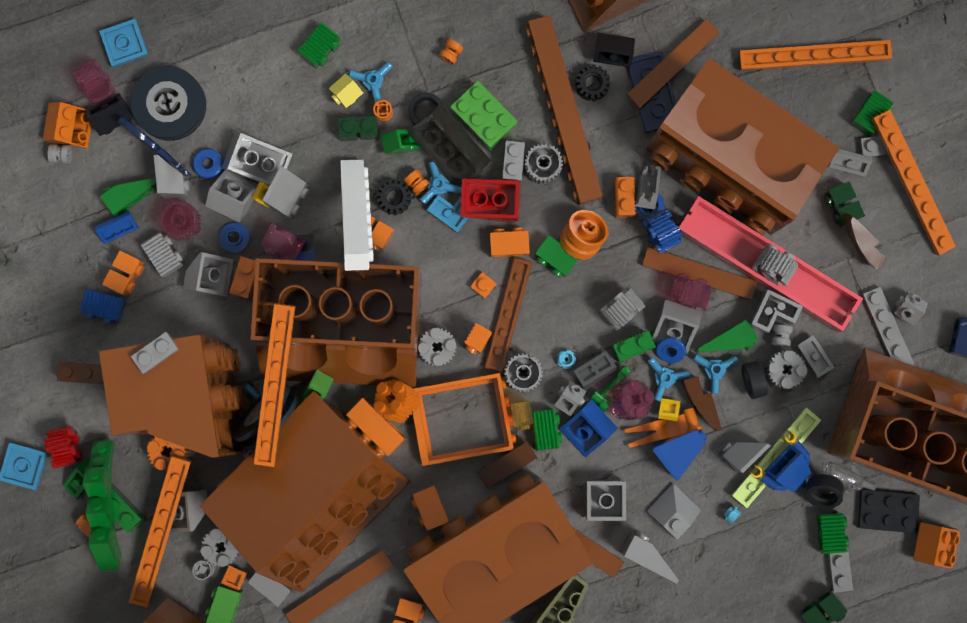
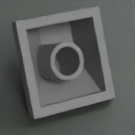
(169, 181)
(209, 275)
(742, 454)
(188, 511)
(674, 511)

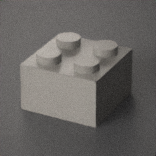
(605, 500)

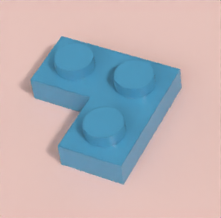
(448, 213)

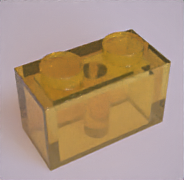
(521, 415)

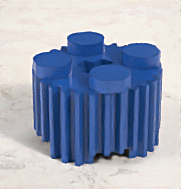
(662, 231)

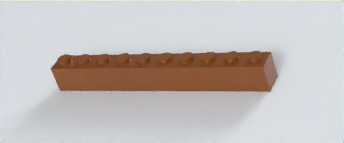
(564, 110)

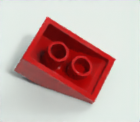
(491, 199)

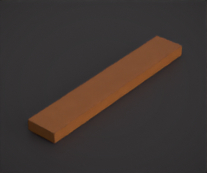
(672, 63)
(716, 278)
(508, 315)
(601, 557)
(340, 588)

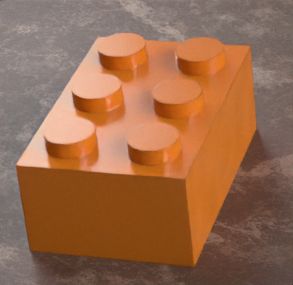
(375, 427)

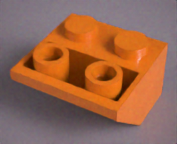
(67, 125)
(936, 545)

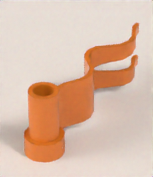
(666, 428)

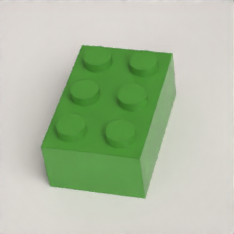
(484, 116)

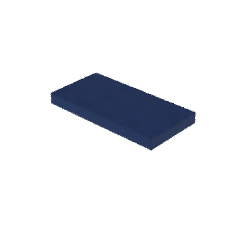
(658, 106)

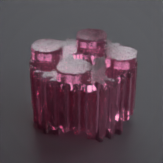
(94, 81)
(171, 215)
(282, 242)
(691, 292)
(631, 400)

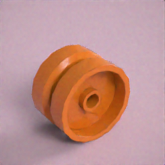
(584, 234)

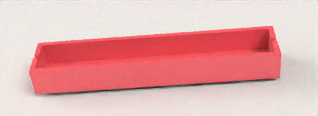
(741, 247)

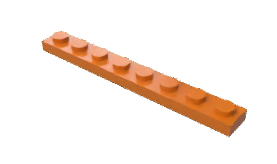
(815, 55)
(913, 182)
(274, 384)
(159, 531)

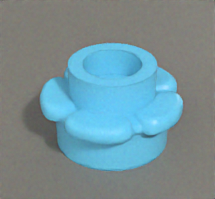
(571, 359)
(732, 514)

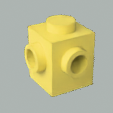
(345, 91)

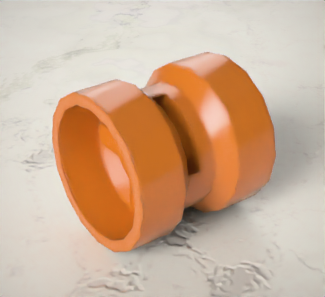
(451, 51)
(383, 114)
(416, 182)

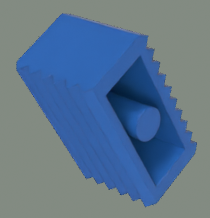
(102, 305)

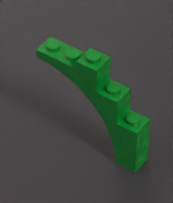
(99, 508)

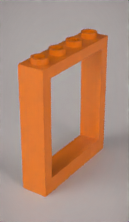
(422, 429)

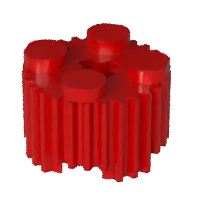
(63, 446)

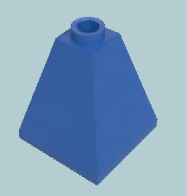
(680, 451)

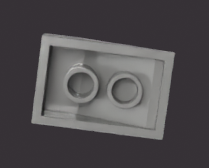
(254, 158)
(285, 193)
(644, 553)

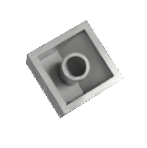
(231, 195)
(677, 322)

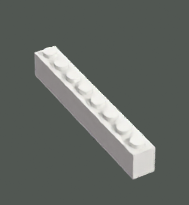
(356, 215)

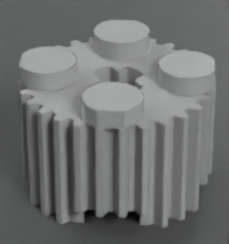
(543, 174)
(776, 265)
(622, 308)
(437, 336)
(524, 362)
(796, 369)
(213, 554)

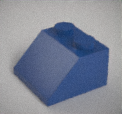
(588, 428)

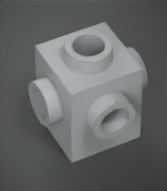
(910, 307)
(570, 398)

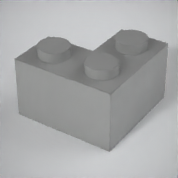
(771, 307)

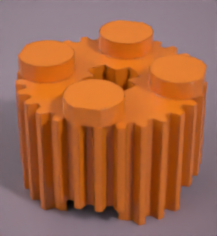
(395, 400)
(158, 455)

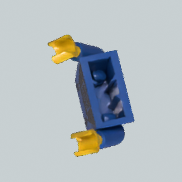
(788, 469)

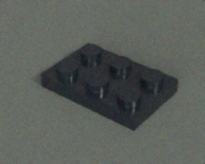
(888, 511)

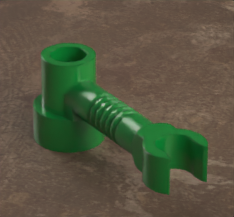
(601, 399)

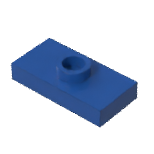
(116, 227)

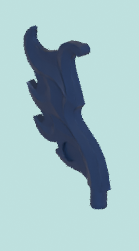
(129, 126)

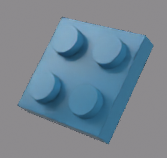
(124, 43)
(23, 466)

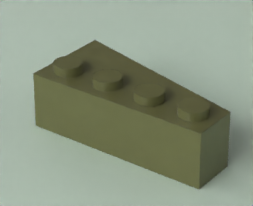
(562, 602)

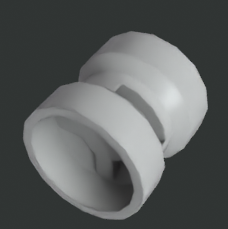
(59, 154)
(782, 335)
(200, 570)

